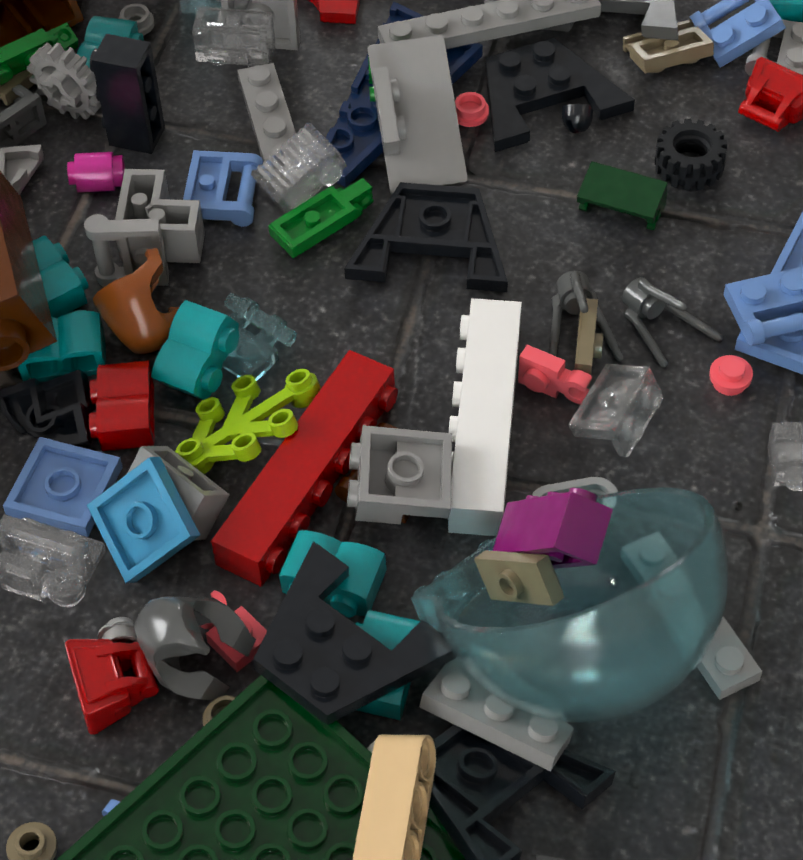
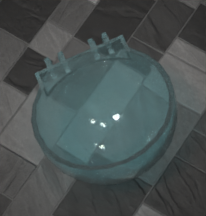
(619, 633)

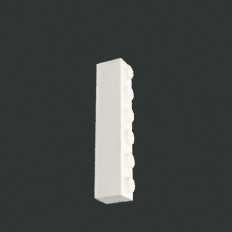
(484, 415)

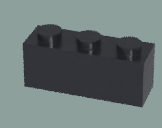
(128, 93)

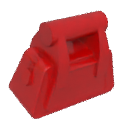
(773, 95)
(100, 681)

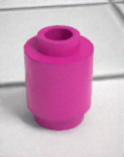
(96, 171)

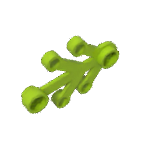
(246, 425)

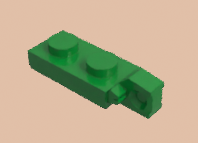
(16, 55)
(320, 217)

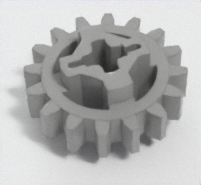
(64, 80)

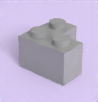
(146, 196)

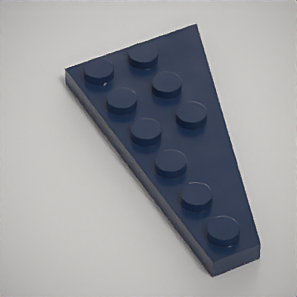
(358, 128)

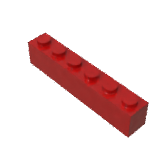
(303, 469)

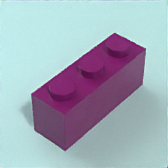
(559, 525)

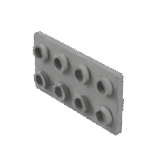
(417, 112)

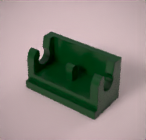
(623, 192)

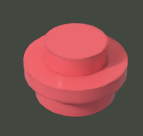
(471, 109)
(730, 375)

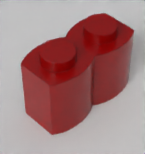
(123, 406)

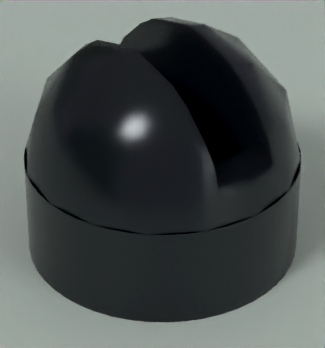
(577, 117)

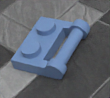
(740, 31)
(210, 180)
(766, 299)

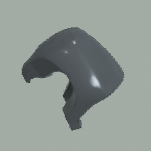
(171, 629)

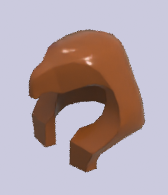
(130, 310)

